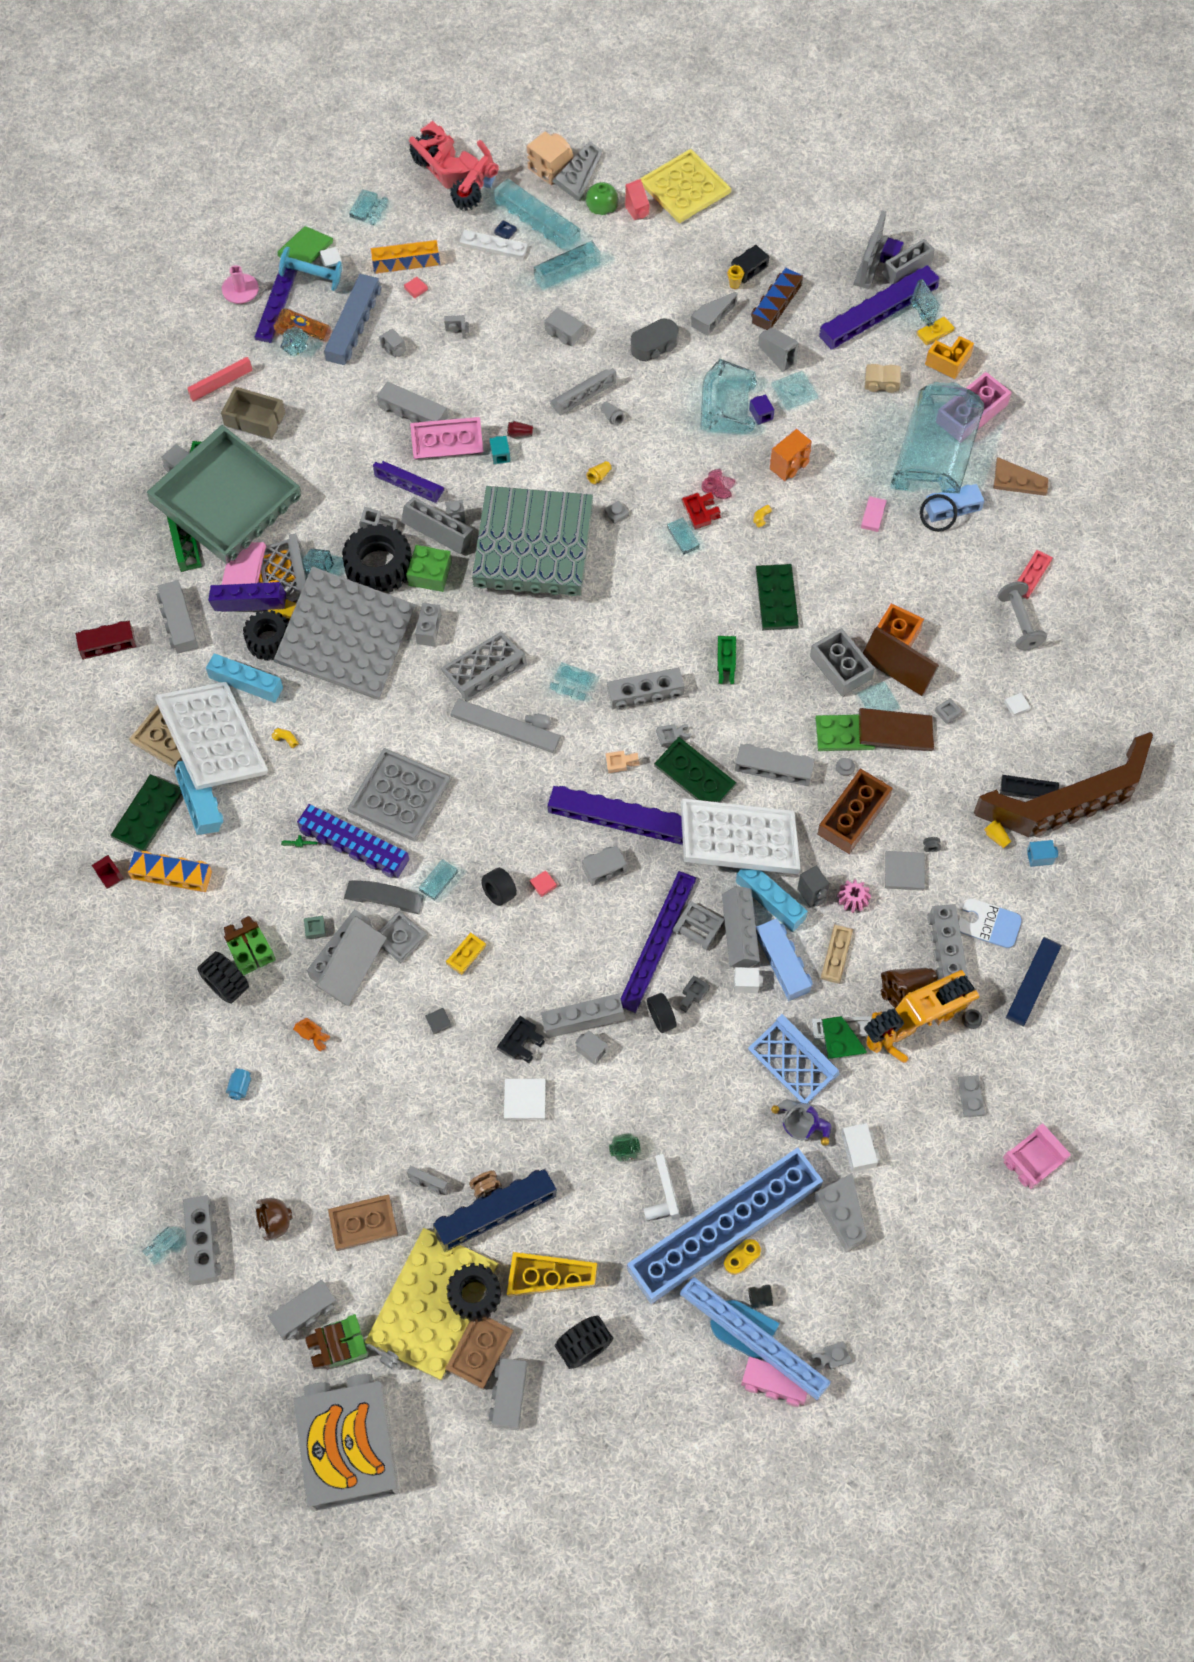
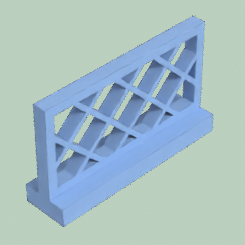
(805, 1047)

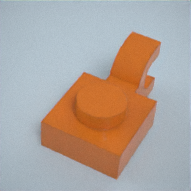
(309, 1030)

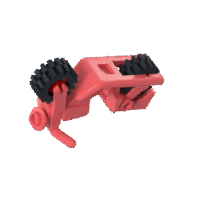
(460, 174)

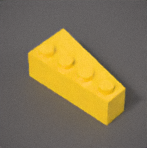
(548, 1274)

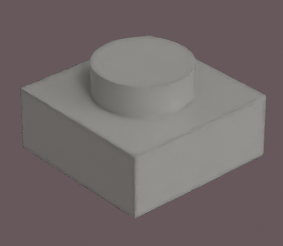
(616, 512)
(948, 711)

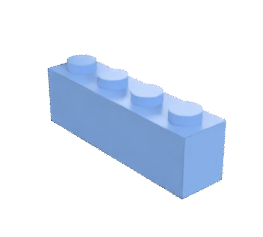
(783, 959)

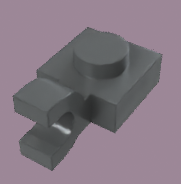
(694, 991)

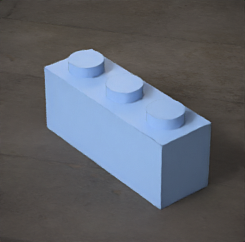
(966, 501)

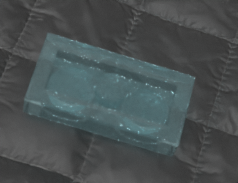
(683, 536)
(438, 880)

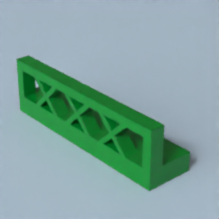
(179, 551)

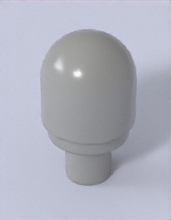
(539, 720)

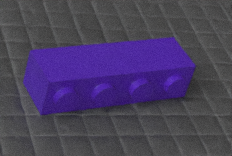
(247, 597)

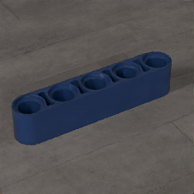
(1033, 981)

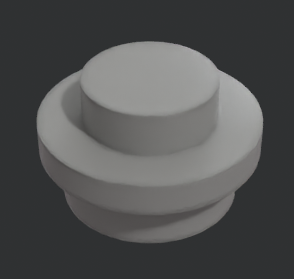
(845, 766)

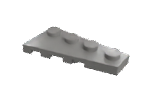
(578, 171)

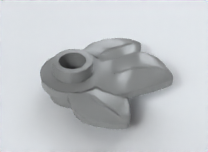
(388, 1359)

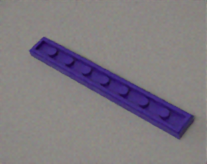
(657, 941)

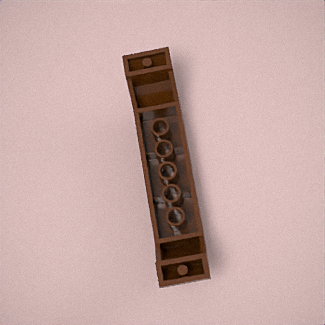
(1070, 802)

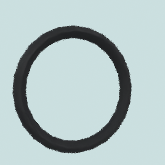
(938, 496)

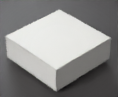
(1017, 704)

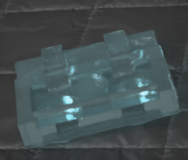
(363, 207)
(574, 677)

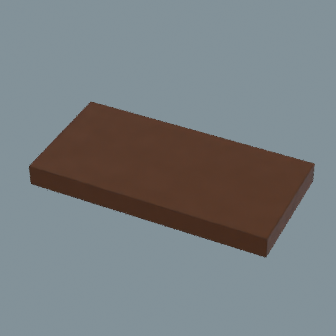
(900, 661)
(896, 729)

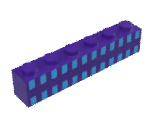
(352, 840)

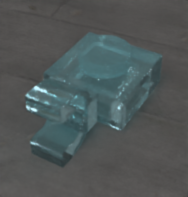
(162, 1242)

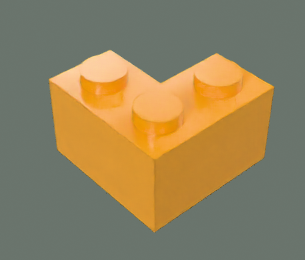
(949, 359)

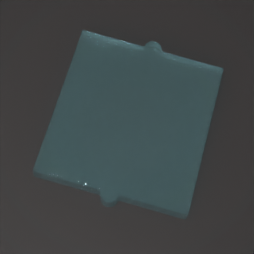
(878, 698)

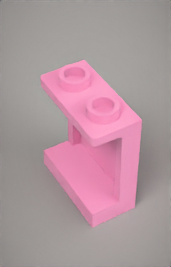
(1036, 1156)

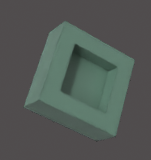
(314, 927)

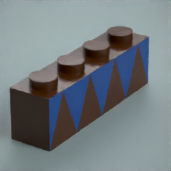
(777, 299)

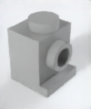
(392, 343)
(456, 510)

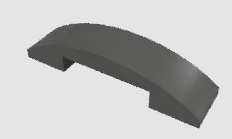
(384, 894)

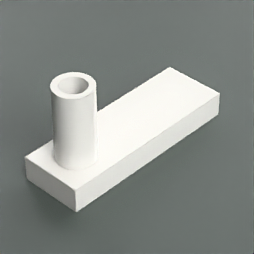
(671, 1206)

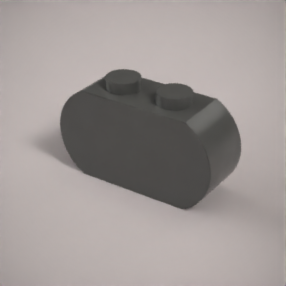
(654, 339)

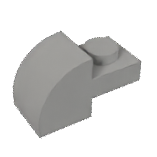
(374, 517)

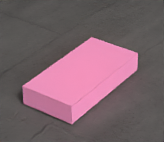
(873, 514)

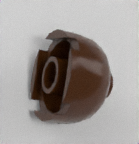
(273, 1217)

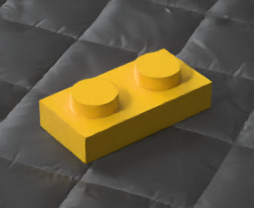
(465, 953)

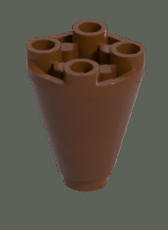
(899, 982)

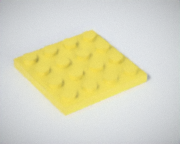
(685, 186)

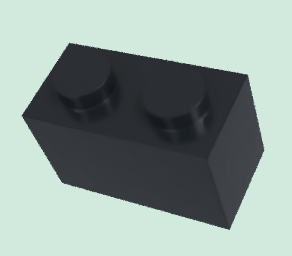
(752, 262)

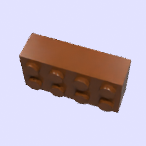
(854, 811)

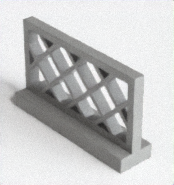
(872, 255)
(296, 558)
(492, 674)

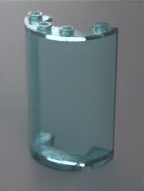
(939, 437)

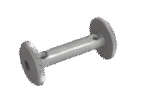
(1013, 593)

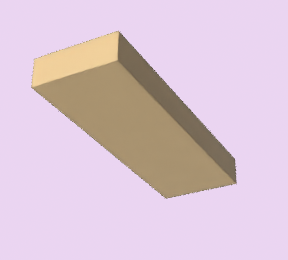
(836, 954)

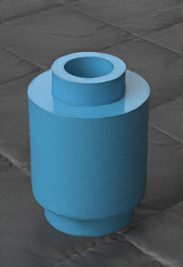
(238, 1084)

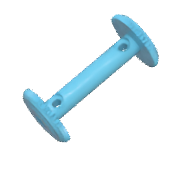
(286, 261)

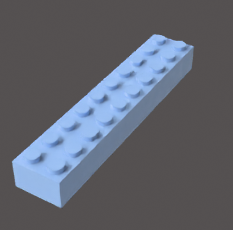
(724, 1225)

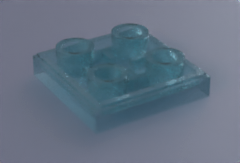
(925, 303)

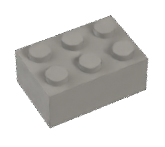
(842, 662)

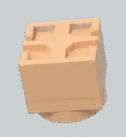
(548, 155)

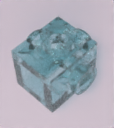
(294, 341)
(319, 559)

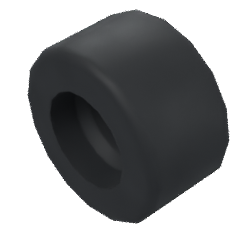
(498, 886)

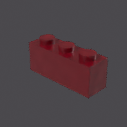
(105, 639)

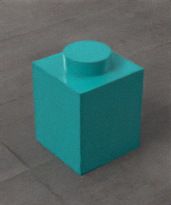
(500, 450)

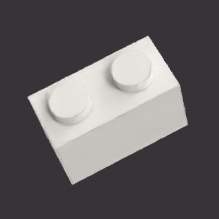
(860, 1148)

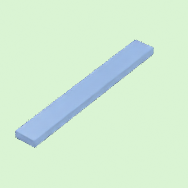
(755, 1338)

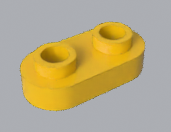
(742, 1256)

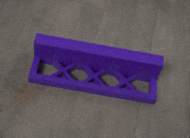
(408, 481)

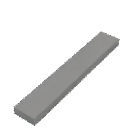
(505, 725)

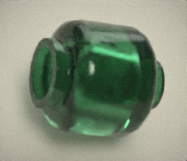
(625, 1147)

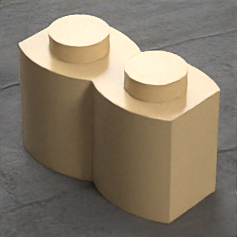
(882, 378)

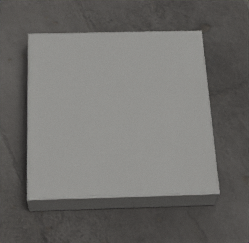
(904, 870)
(402, 936)

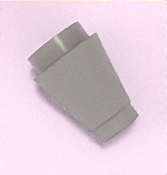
(613, 414)

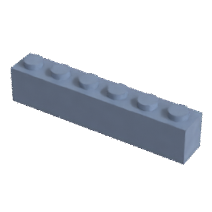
(352, 319)

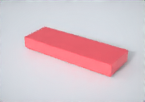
(1034, 571)

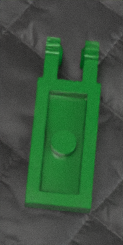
(726, 657)

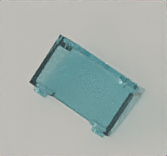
(726, 399)

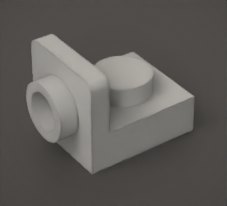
(456, 323)

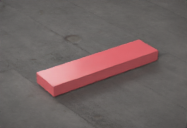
(219, 379)

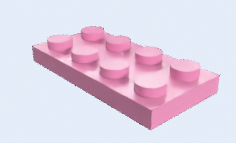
(446, 437)

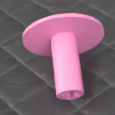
(239, 286)

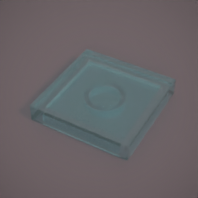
(794, 390)

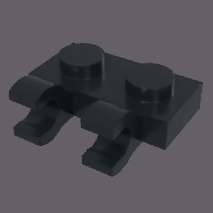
(516, 1038)

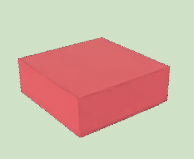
(415, 287)
(543, 883)

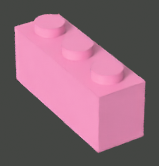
(767, 1379)

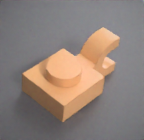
(618, 760)

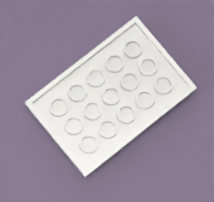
(211, 735)
(739, 836)

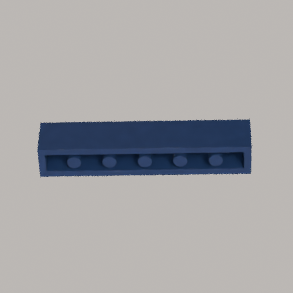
(494, 1209)

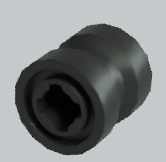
(760, 1296)

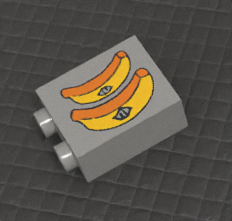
(345, 1443)

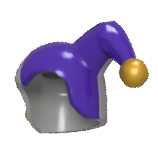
(802, 1121)

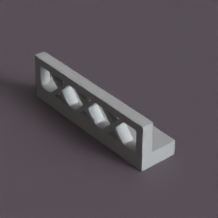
(584, 391)

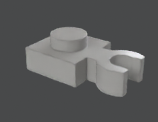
(669, 733)
(835, 1355)

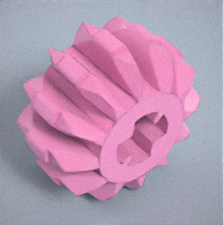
(854, 902)

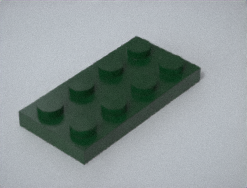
(777, 597)
(694, 772)
(146, 813)

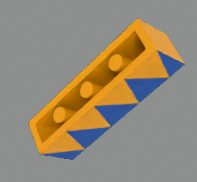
(405, 256)
(170, 871)

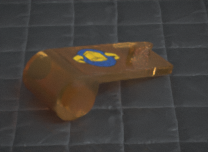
(288, 319)

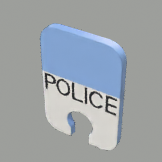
(993, 923)

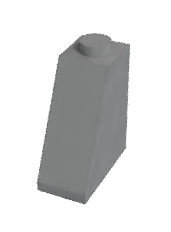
(779, 348)

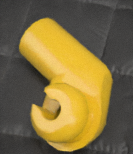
(759, 515)
(285, 734)

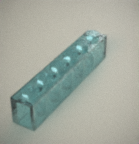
(537, 214)

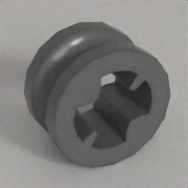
(932, 844)

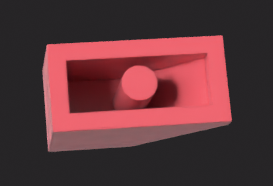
(636, 200)

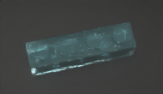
(567, 265)

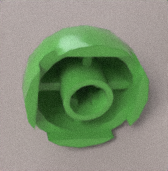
(602, 198)

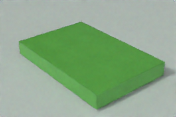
(307, 245)

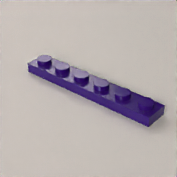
(275, 303)

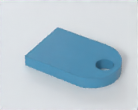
(764, 1322)

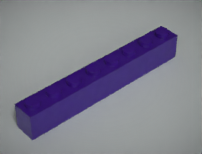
(876, 308)
(616, 814)

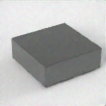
(438, 1021)

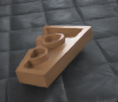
(1018, 479)

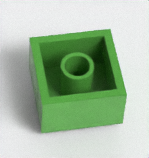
(429, 568)

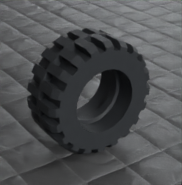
(377, 539)

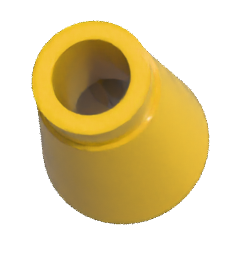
(735, 276)
(598, 472)
(997, 833)

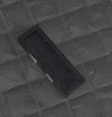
(1026, 787)

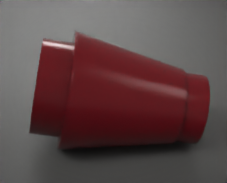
(519, 429)

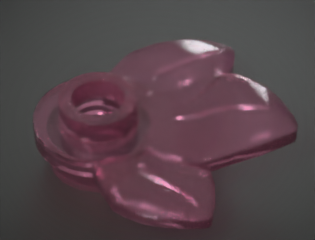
(720, 484)

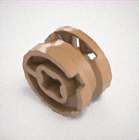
(485, 1184)

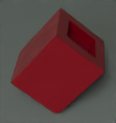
(107, 871)

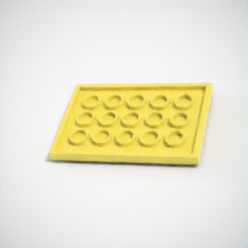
(417, 1313)

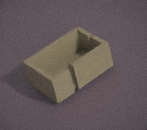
(253, 412)

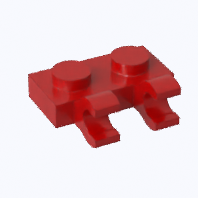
(696, 510)

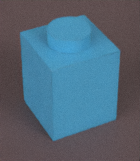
(1042, 853)

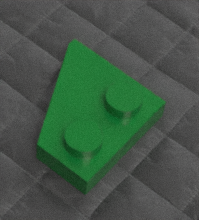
(840, 1038)

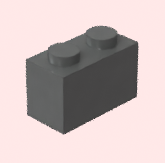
(813, 886)

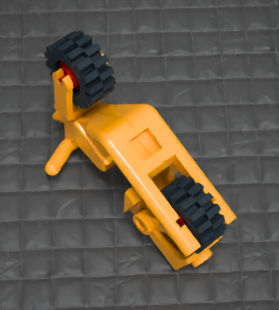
(932, 1002)

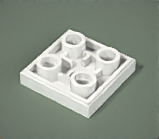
(524, 1099)

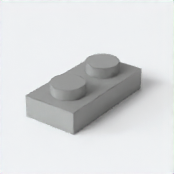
(971, 1096)
(433, 1183)

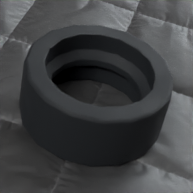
(661, 1012)

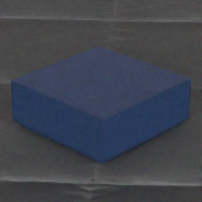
(505, 230)

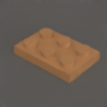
(362, 1222)
(479, 1351)

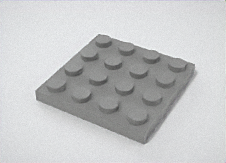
(399, 794)

